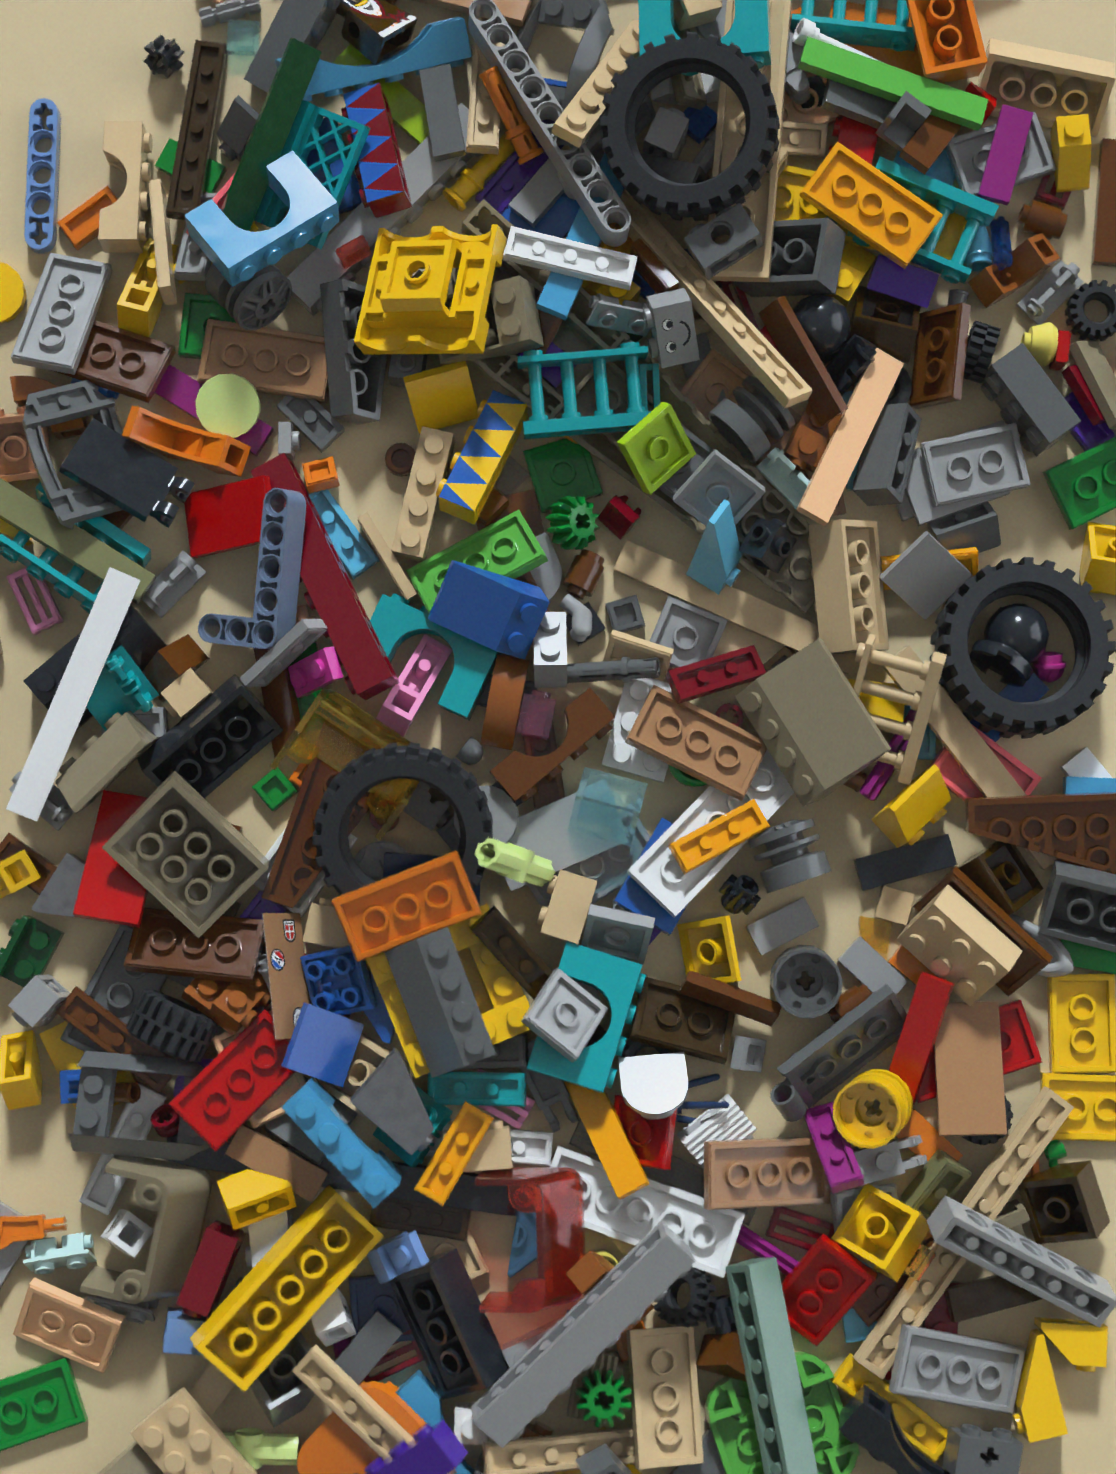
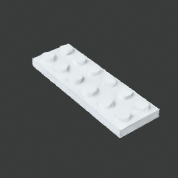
(658, 869)
(631, 1219)

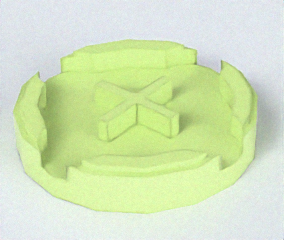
(228, 405)

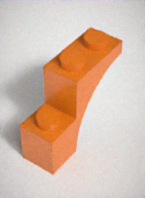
(185, 443)

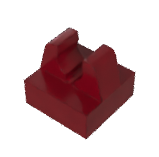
(619, 516)

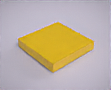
(441, 396)

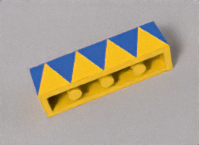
(482, 457)

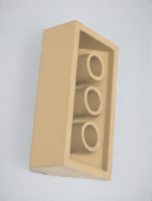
(1047, 82)
(848, 584)

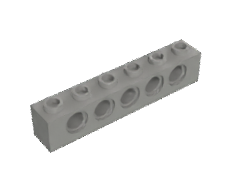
(1021, 1261)

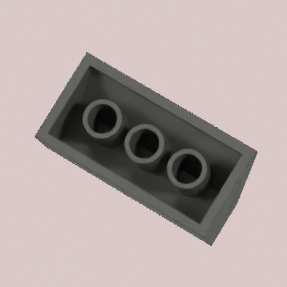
(440, 1002)

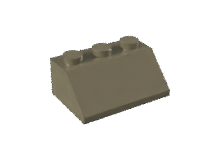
(103, 760)

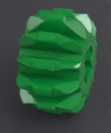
(572, 522)
(611, 1388)

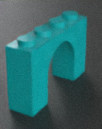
(748, 31)
(473, 663)
(617, 982)

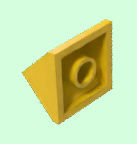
(710, 948)

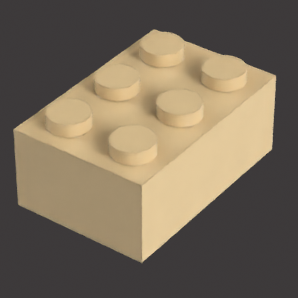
(959, 945)

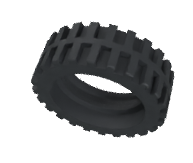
(659, 64)
(1075, 609)
(390, 764)

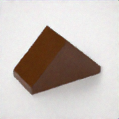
(173, 661)
(722, 1356)

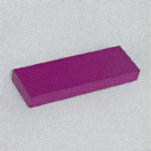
(1005, 154)
(833, 1149)

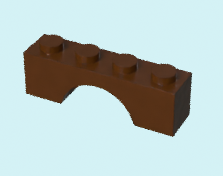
(585, 719)

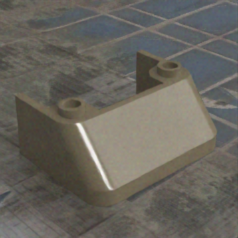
(181, 1199)

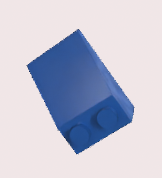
(489, 608)

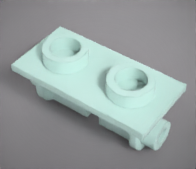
(784, 476)
(46, 1256)

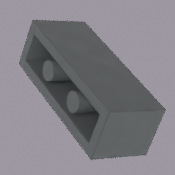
(887, 456)

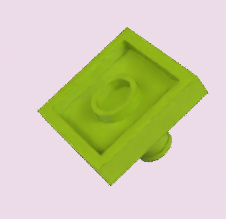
(656, 447)

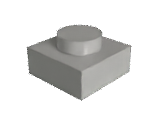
(288, 439)
(748, 1054)

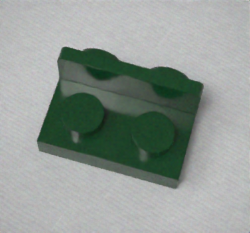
(28, 950)

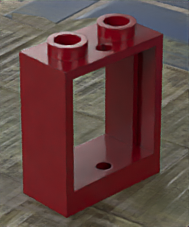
(210, 1269)

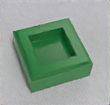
(275, 789)

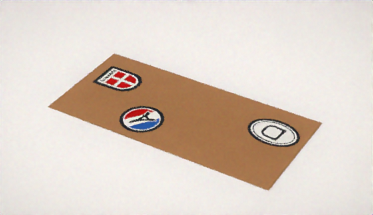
(285, 970)

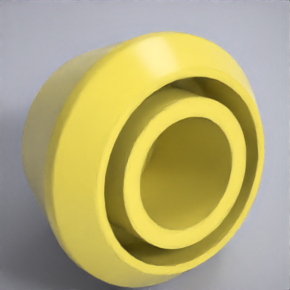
(1041, 342)

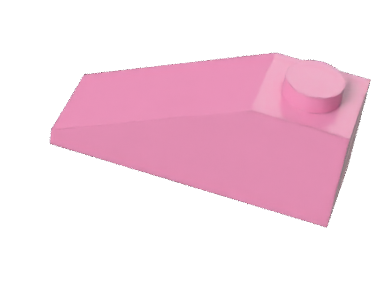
(415, 684)

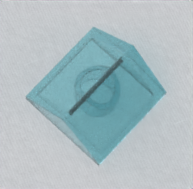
(607, 806)

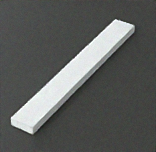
(73, 694)

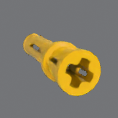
(473, 178)

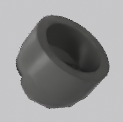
(471, 752)

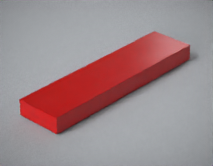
(920, 1030)

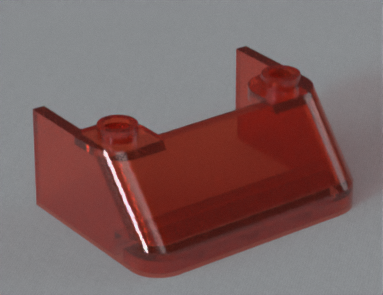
(559, 1209)

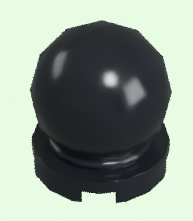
(824, 324)
(1012, 641)

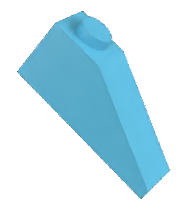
(717, 552)

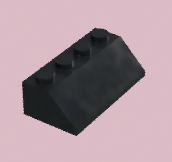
(134, 635)
(222, 731)
(449, 1326)

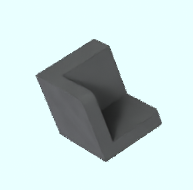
(903, 121)

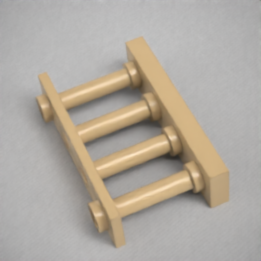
(919, 701)

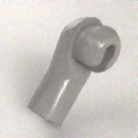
(580, 618)

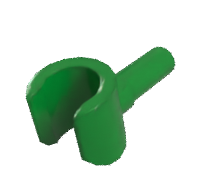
(1054, 1151)

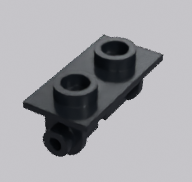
(850, 360)

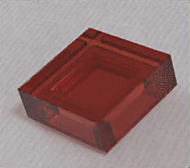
(353, 252)

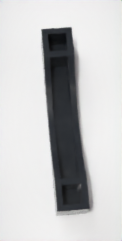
(872, 1424)

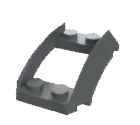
(577, 15)
(59, 406)
(96, 1107)

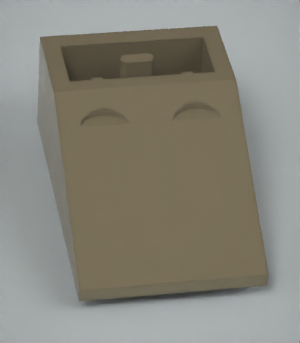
(511, 320)

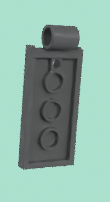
(838, 1053)

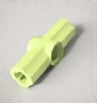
(514, 862)
(265, 1448)

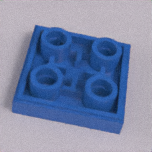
(338, 981)
(322, 1045)

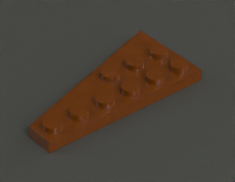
(1059, 825)
(295, 860)

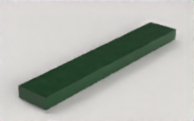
(270, 132)

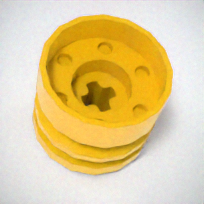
(860, 1121)

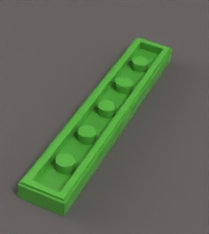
(891, 82)

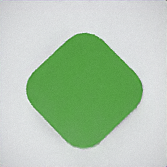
(735, 1433)

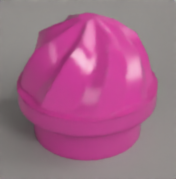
(1050, 666)

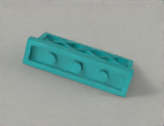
(306, 137)

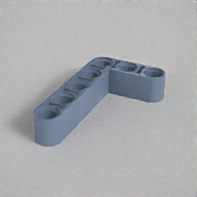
(269, 583)

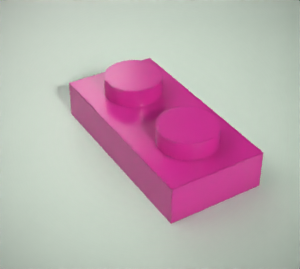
(315, 672)

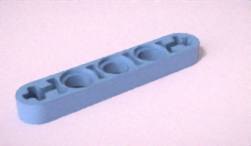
(35, 162)

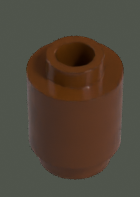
(1042, 218)
(584, 574)
(848, 1001)

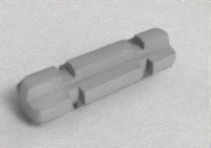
(228, 11)

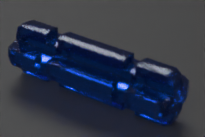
(1001, 243)

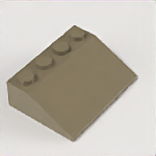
(812, 722)
(186, 854)

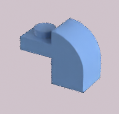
(397, 1256)

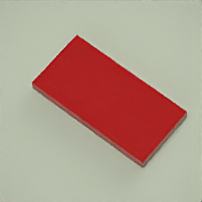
(106, 888)
(1017, 1046)
(235, 1083)

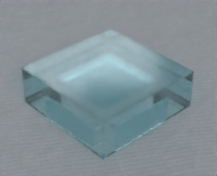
(243, 37)

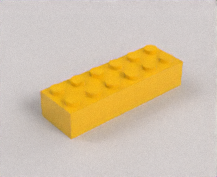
(285, 1288)

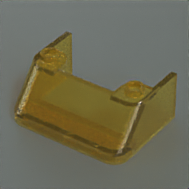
(338, 733)

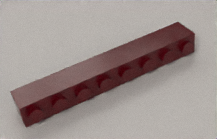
(334, 594)

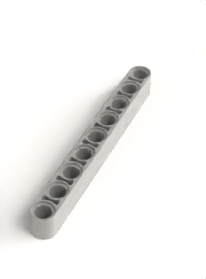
(547, 107)

